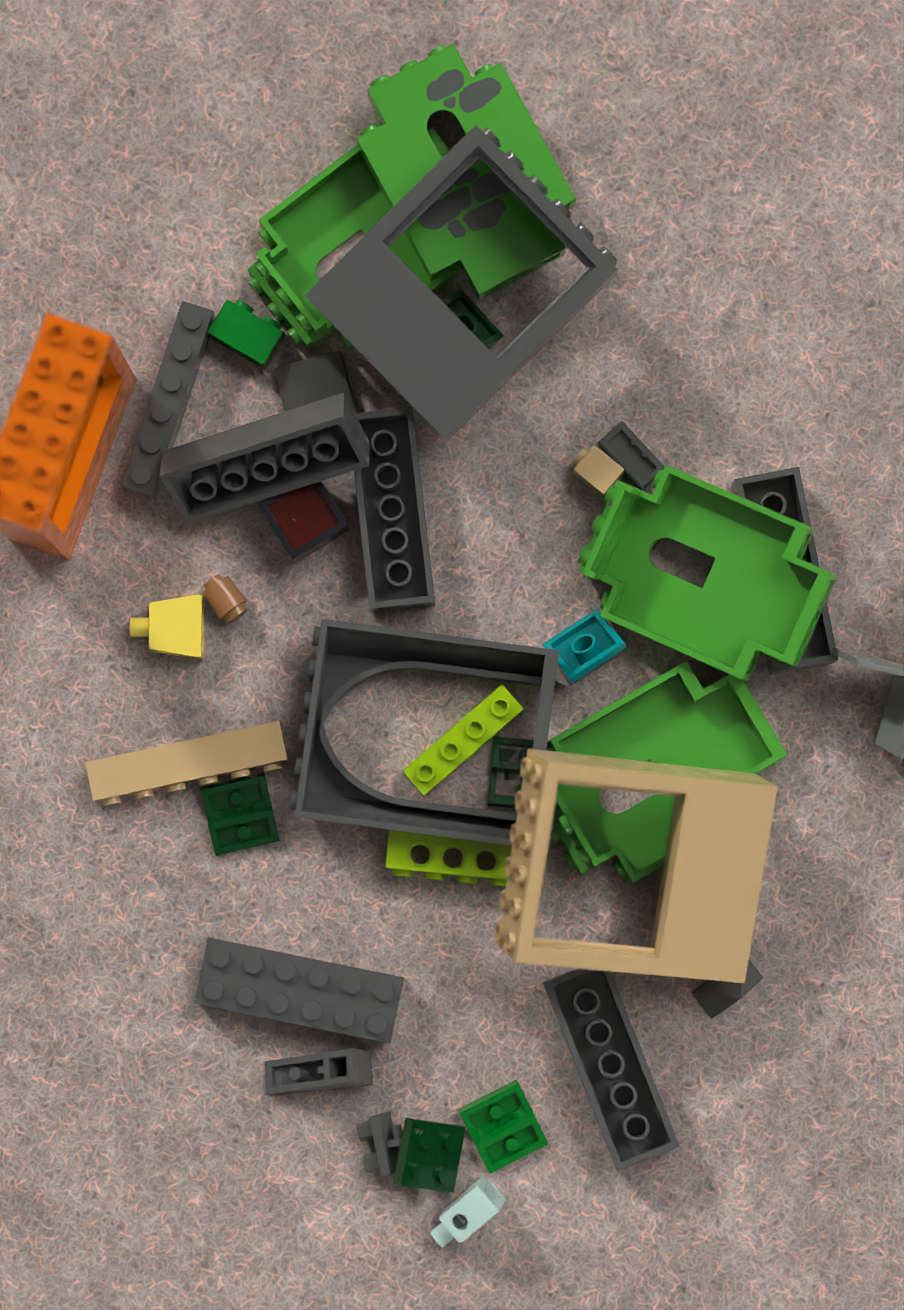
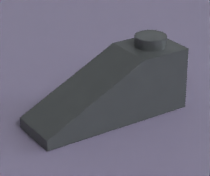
(319, 1072)

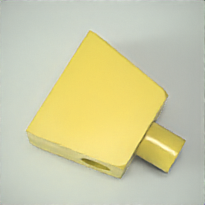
(173, 626)

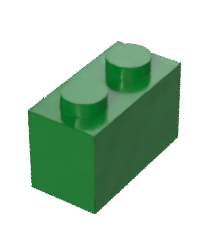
(246, 333)

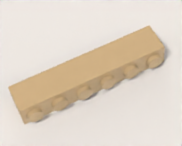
(187, 762)

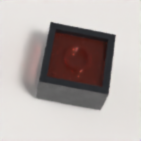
(304, 519)

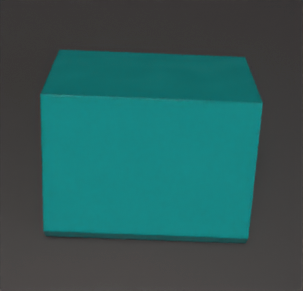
(585, 646)

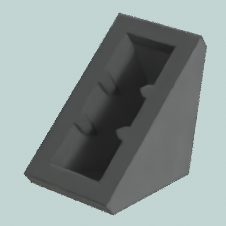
(719, 995)

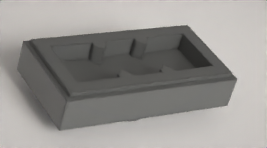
(631, 455)

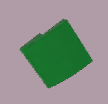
(503, 1126)

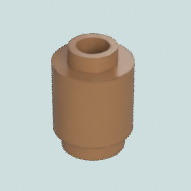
(225, 598)

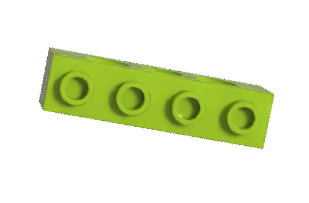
(463, 740)
(401, 844)

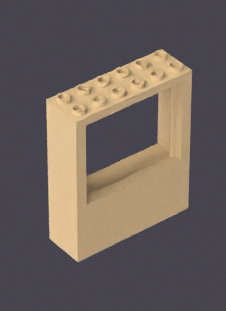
(707, 874)

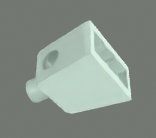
(477, 1204)

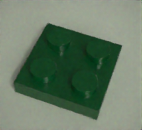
(429, 1155)

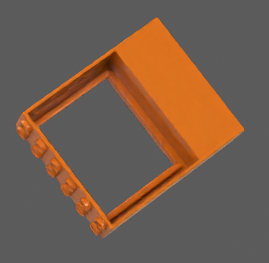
(60, 434)

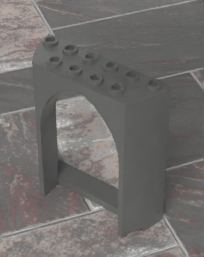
(359, 652)

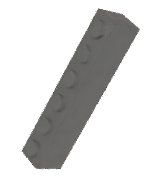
(168, 399)

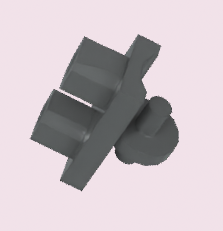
(387, 1143)

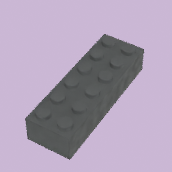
(265, 458)
(785, 494)
(393, 514)
(299, 990)
(611, 1065)

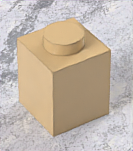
(596, 470)

